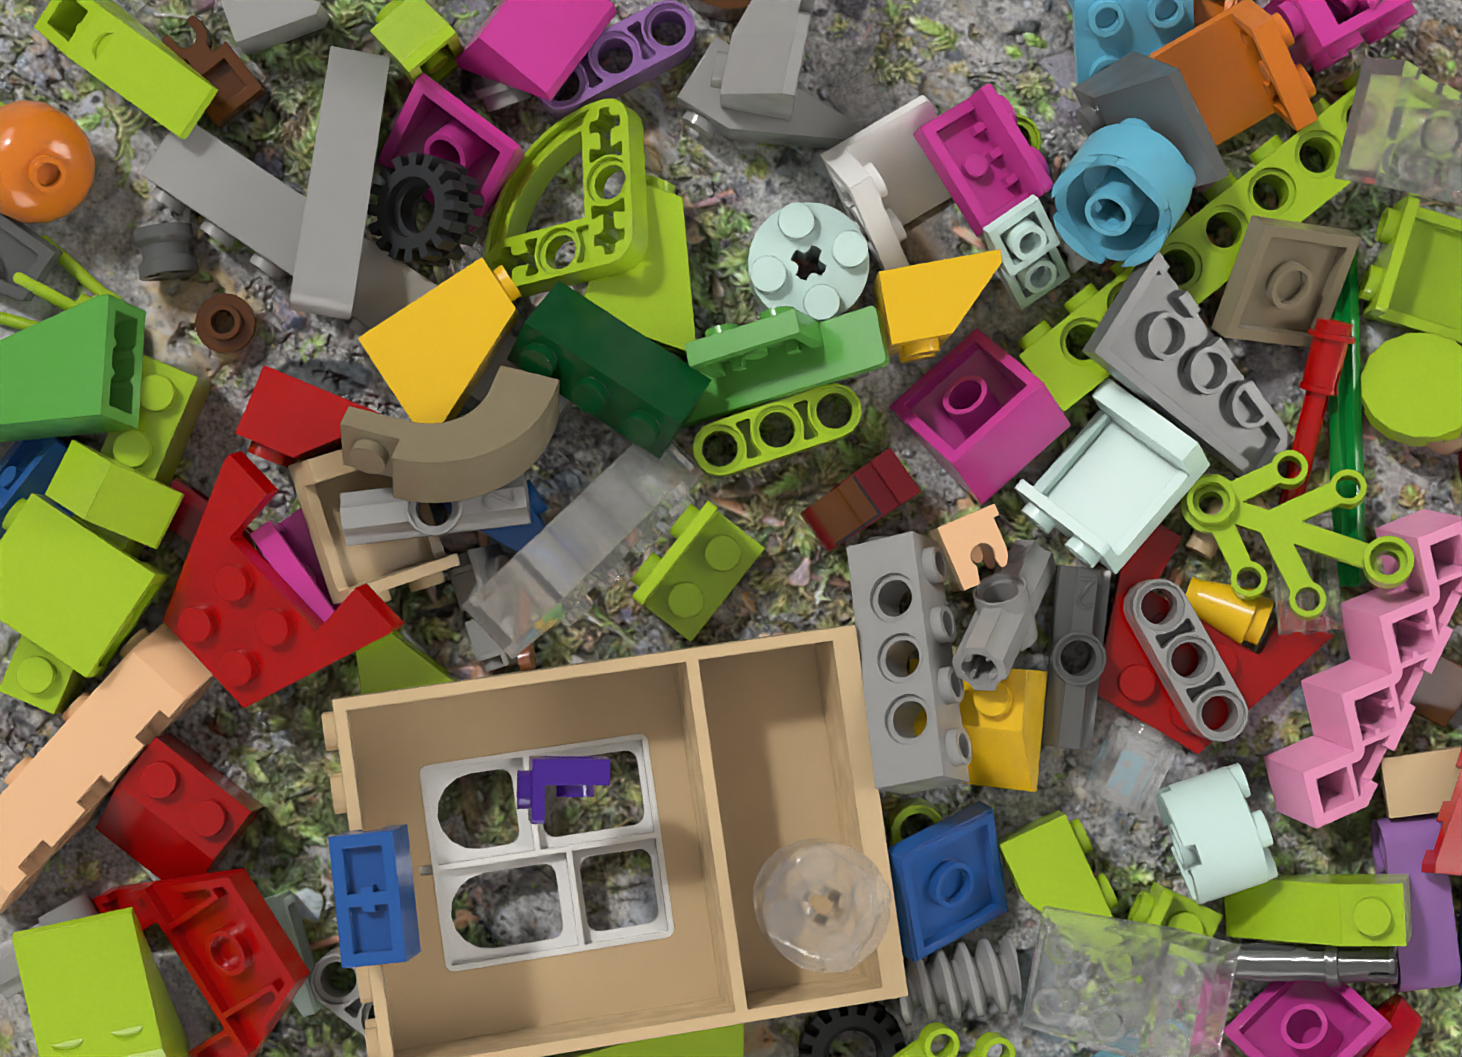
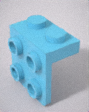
(1115, 28)

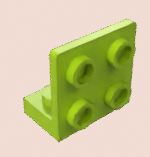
(696, 570)

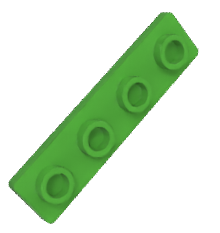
(782, 357)

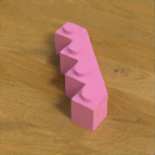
(1365, 702)

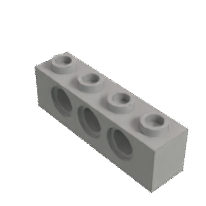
(879, 578)

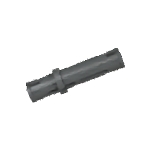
(1317, 963)

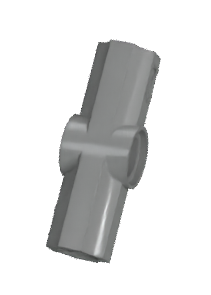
(379, 517)
(1004, 616)

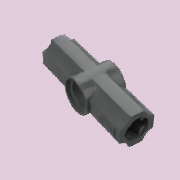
(1076, 615)

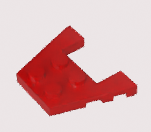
(244, 614)
(1133, 683)
(227, 946)

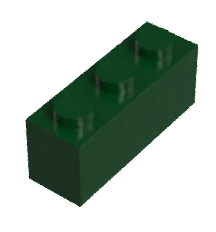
(609, 369)

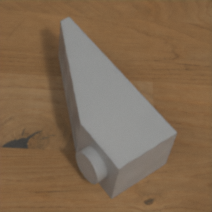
(811, 123)

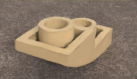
(1419, 781)

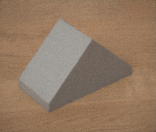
(268, 23)

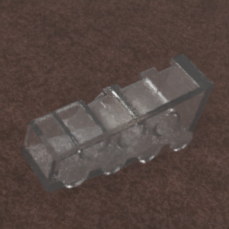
(1404, 133)
(584, 547)

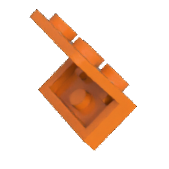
(1242, 71)

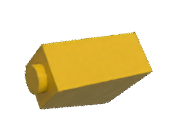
(444, 341)

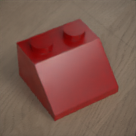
(292, 419)
(176, 811)

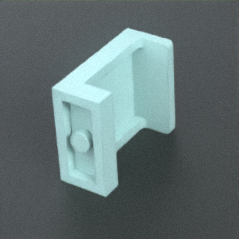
(1114, 480)

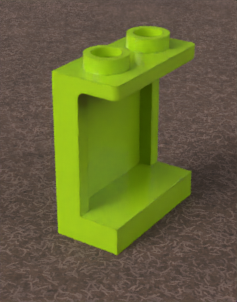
(1416, 271)
(70, 585)

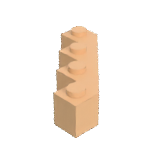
(92, 752)

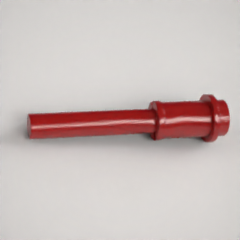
(1320, 381)

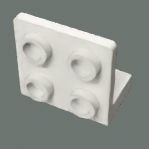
(887, 179)

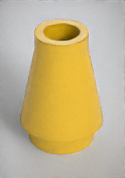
(1227, 613)

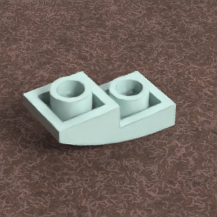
(1028, 252)

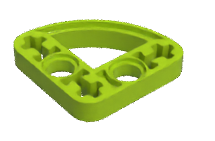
(593, 234)

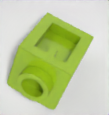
(1172, 909)

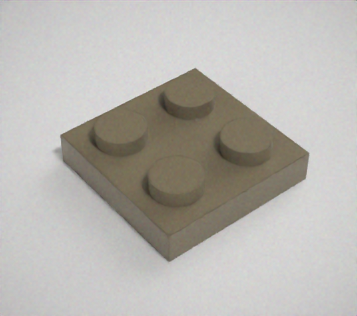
(1284, 281)

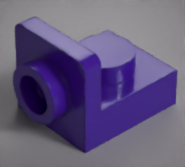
(571, 774)

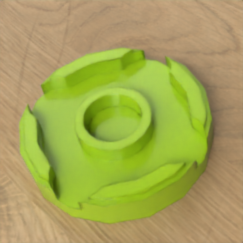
(1414, 389)

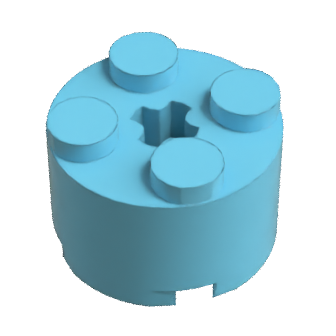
(1122, 194)

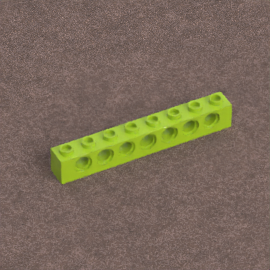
(1206, 264)

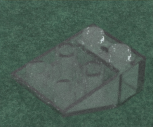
(1129, 985)

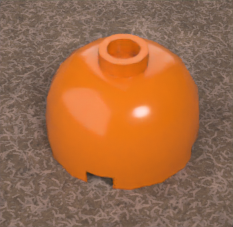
(42, 162)

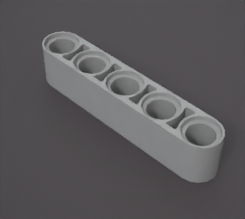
(339, 184)

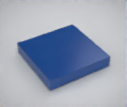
(947, 880)

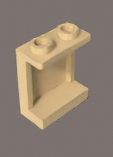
(377, 564)

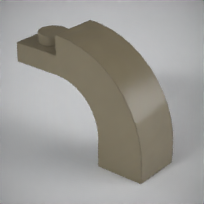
(460, 455)

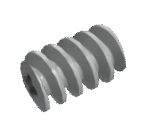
(962, 980)

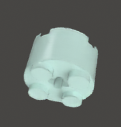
(801, 232)
(1215, 834)

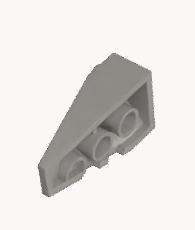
(764, 58)

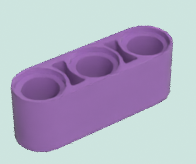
(648, 56)
(1433, 949)

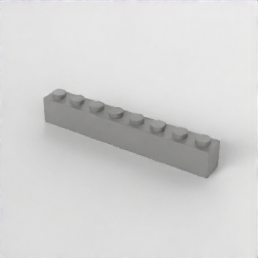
(267, 217)

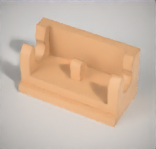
(969, 542)

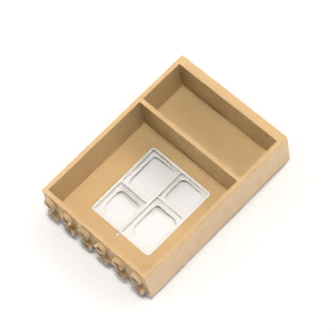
(733, 762)

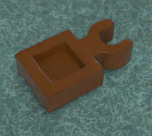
(223, 70)

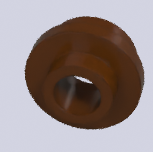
(241, 333)

